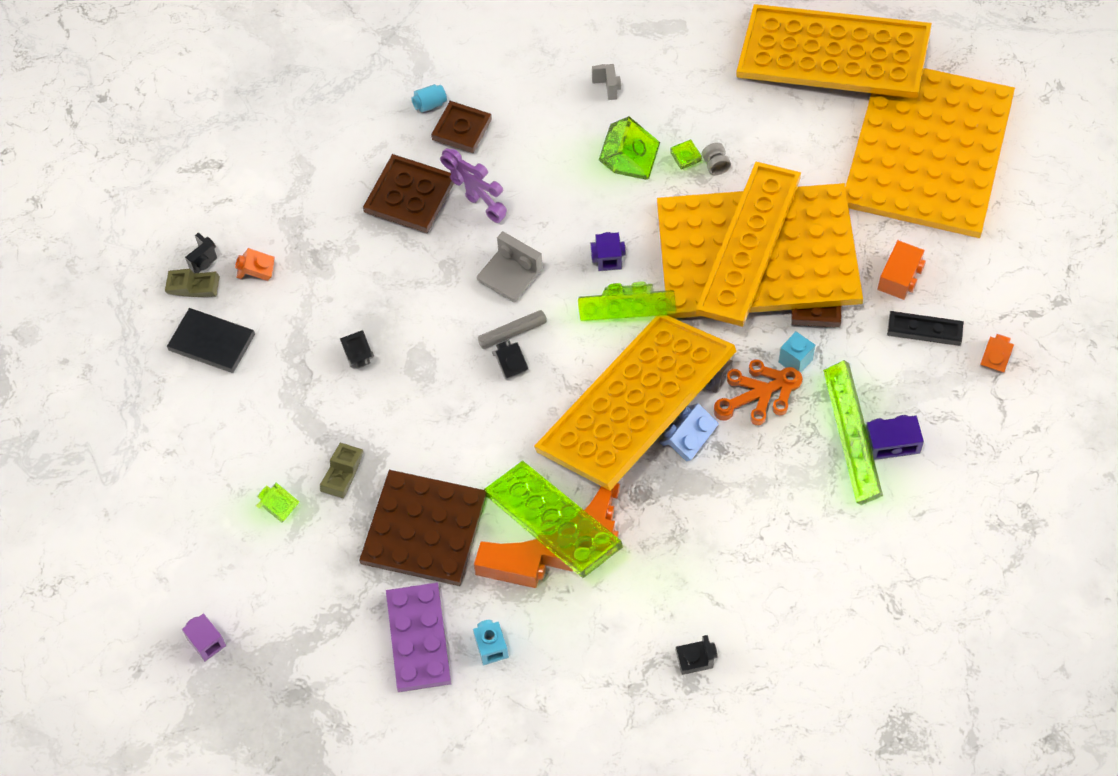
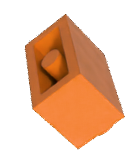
(901, 270)

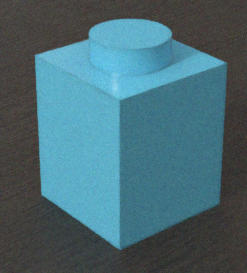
(797, 352)

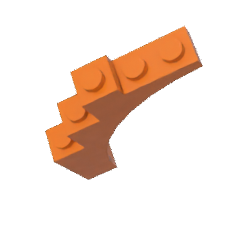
(526, 561)

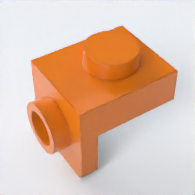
(254, 264)
(997, 353)

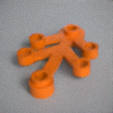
(760, 391)

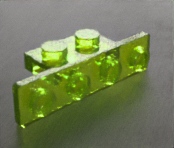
(627, 302)

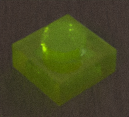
(685, 154)

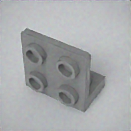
(511, 267)

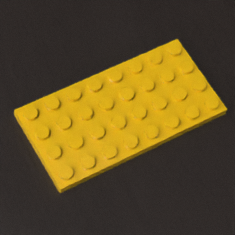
(834, 50)
(634, 400)

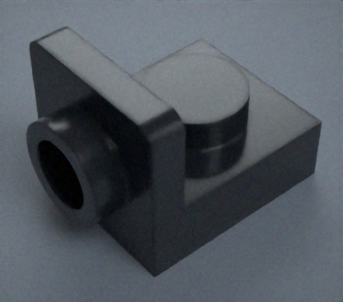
(696, 656)

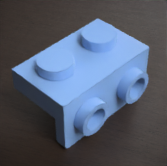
(689, 431)

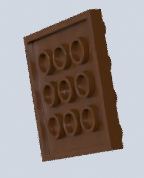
(423, 527)

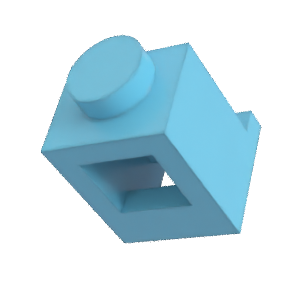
(494, 649)

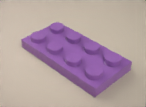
(418, 637)

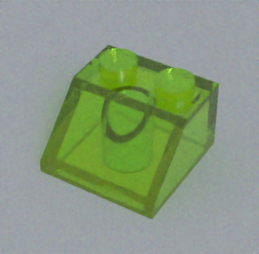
(629, 149)

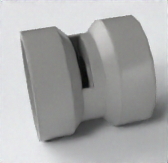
(716, 159)

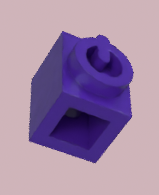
(607, 251)

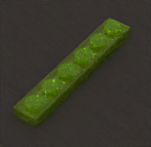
(853, 433)

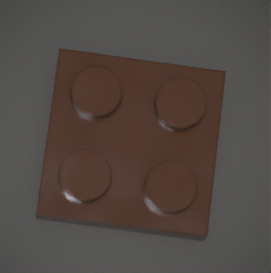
(461, 126)

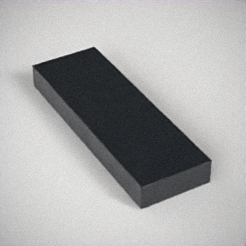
(925, 328)

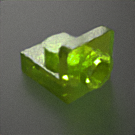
(277, 501)

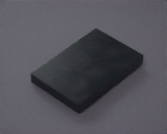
(211, 340)

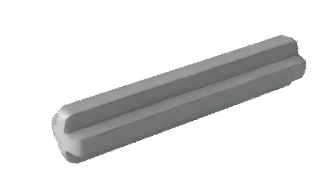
(512, 329)

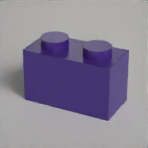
(895, 437)

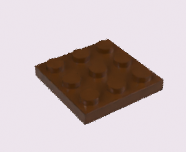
(409, 193)

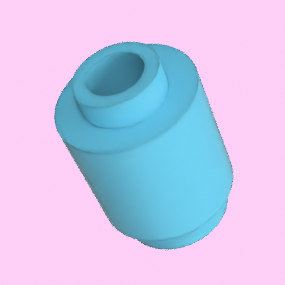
(429, 98)

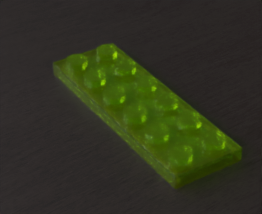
(553, 519)

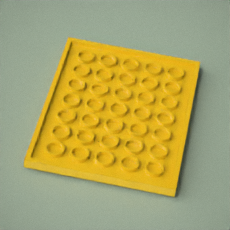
(931, 154)
(808, 266)

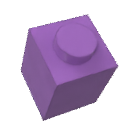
(203, 636)

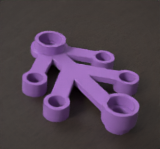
(474, 184)

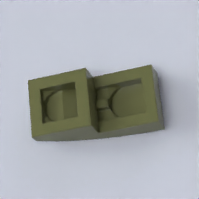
(186, 283)
(342, 470)

